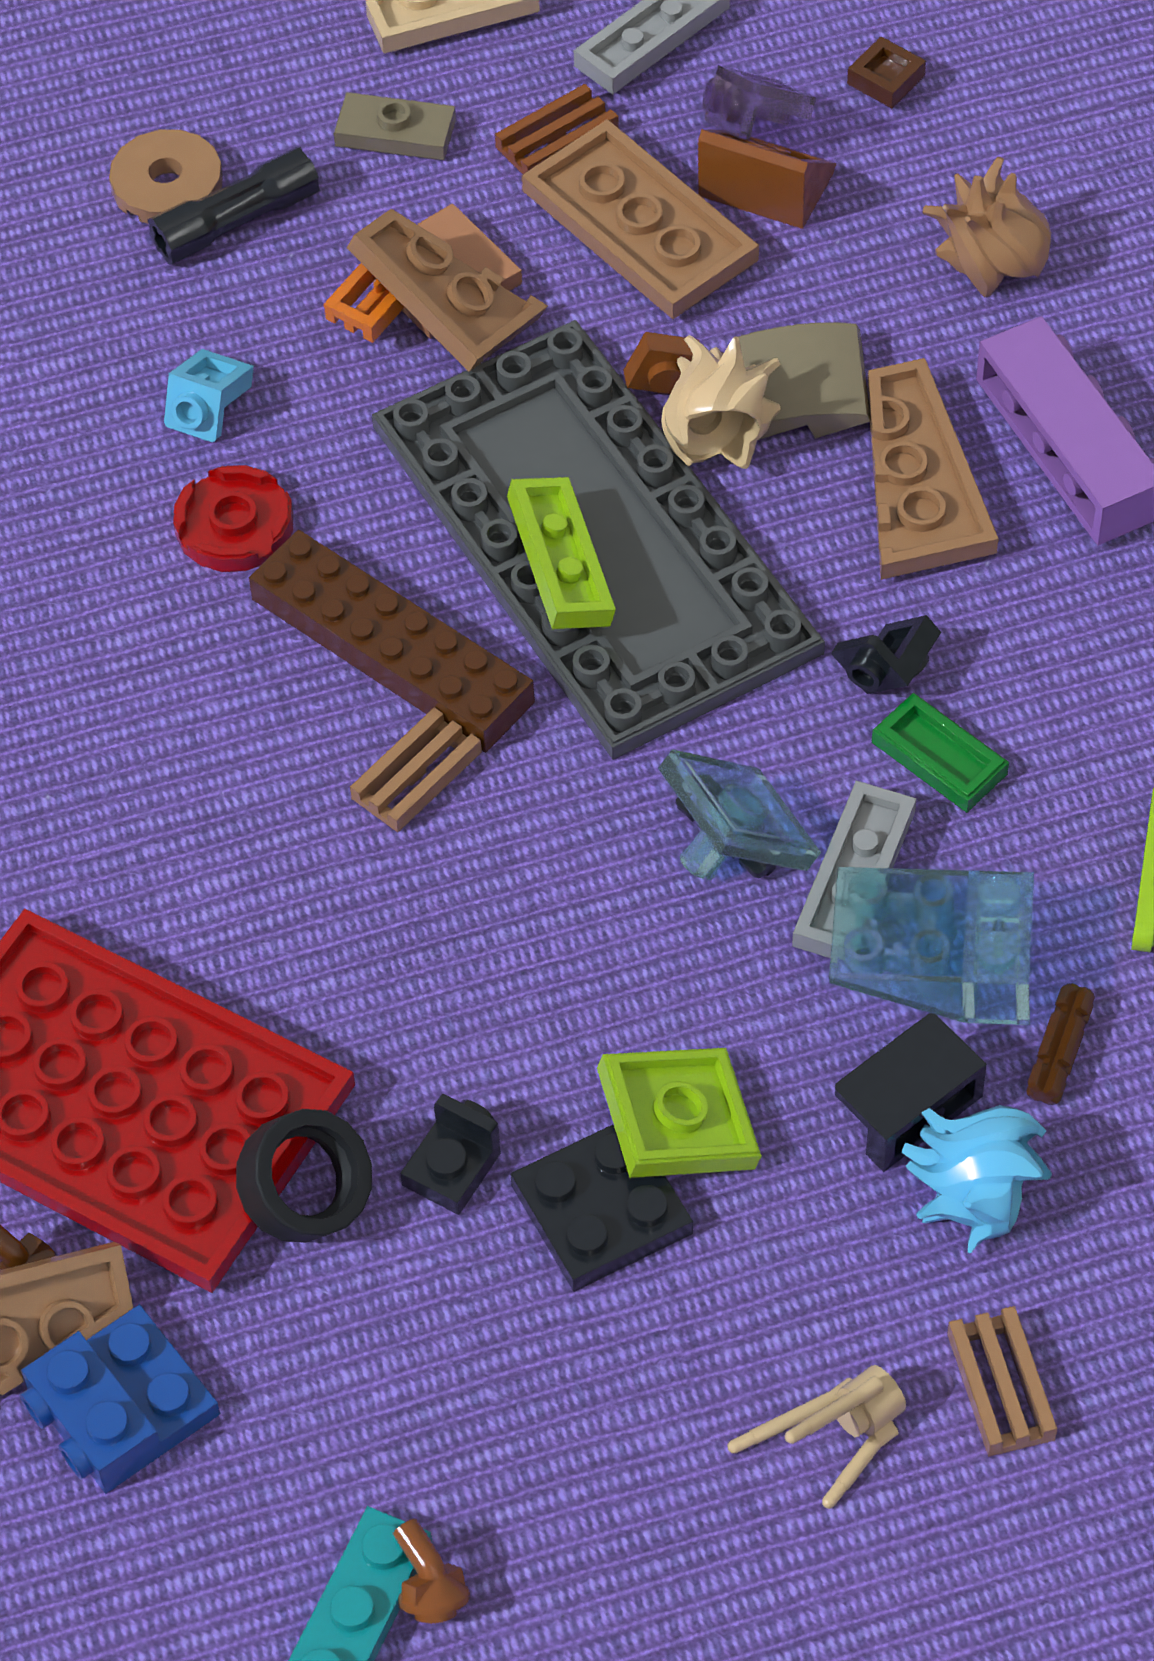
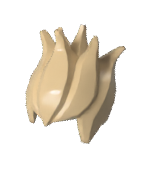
(718, 405)

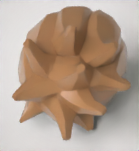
(992, 230)

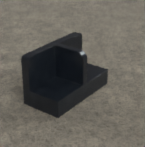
(910, 1074)

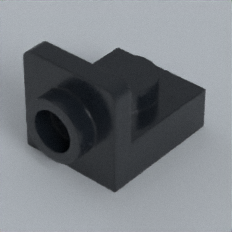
(453, 1154)

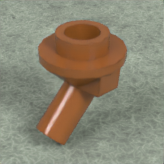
(437, 1587)

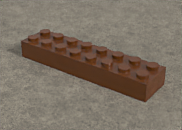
(391, 639)

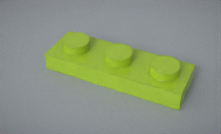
(560, 553)

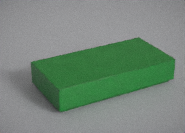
(940, 752)

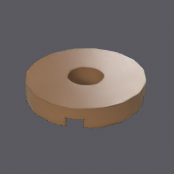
(162, 153)

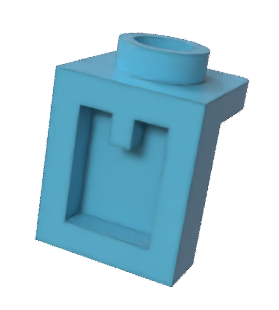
(201, 391)

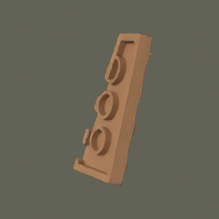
(922, 482)

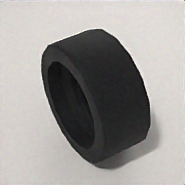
(347, 1156)

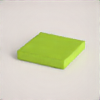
(678, 1112)

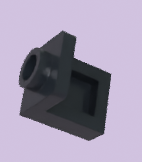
(889, 658)

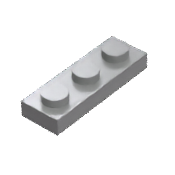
(642, 38)
(865, 837)

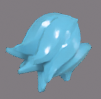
(977, 1168)

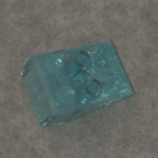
(937, 940)

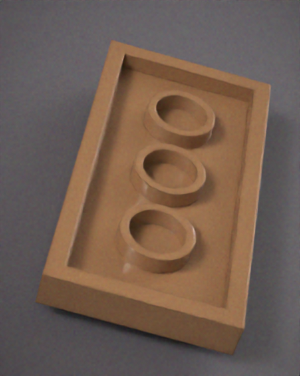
(640, 218)

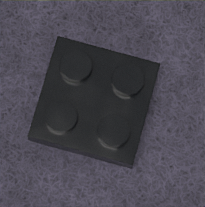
(596, 1213)

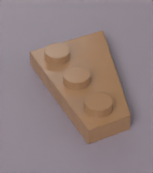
(449, 298)
(54, 1300)

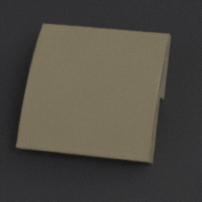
(817, 377)

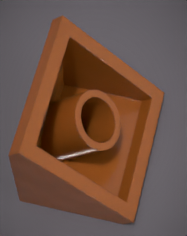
(761, 176)

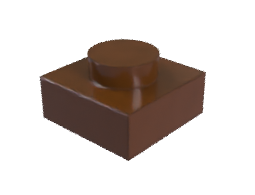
(886, 72)

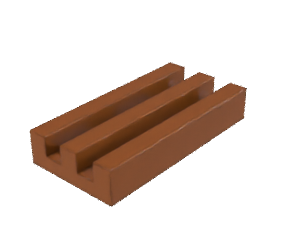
(551, 127)

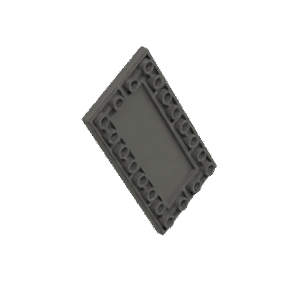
(690, 594)

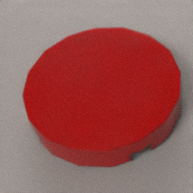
(233, 518)

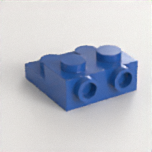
(117, 1398)

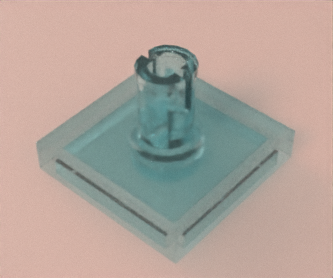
(736, 816)

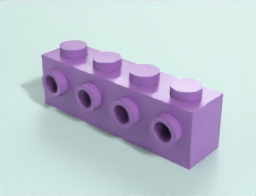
(1069, 428)

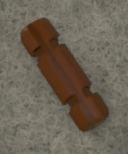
(1060, 1044)

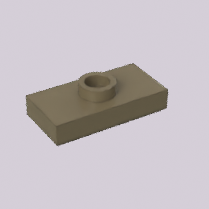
(395, 126)

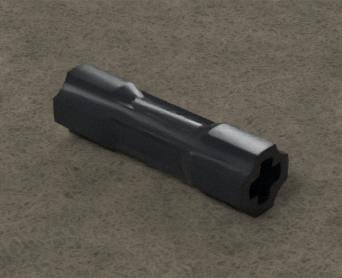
(199, 222)

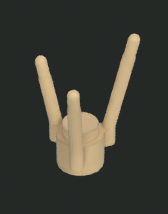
(859, 1405)

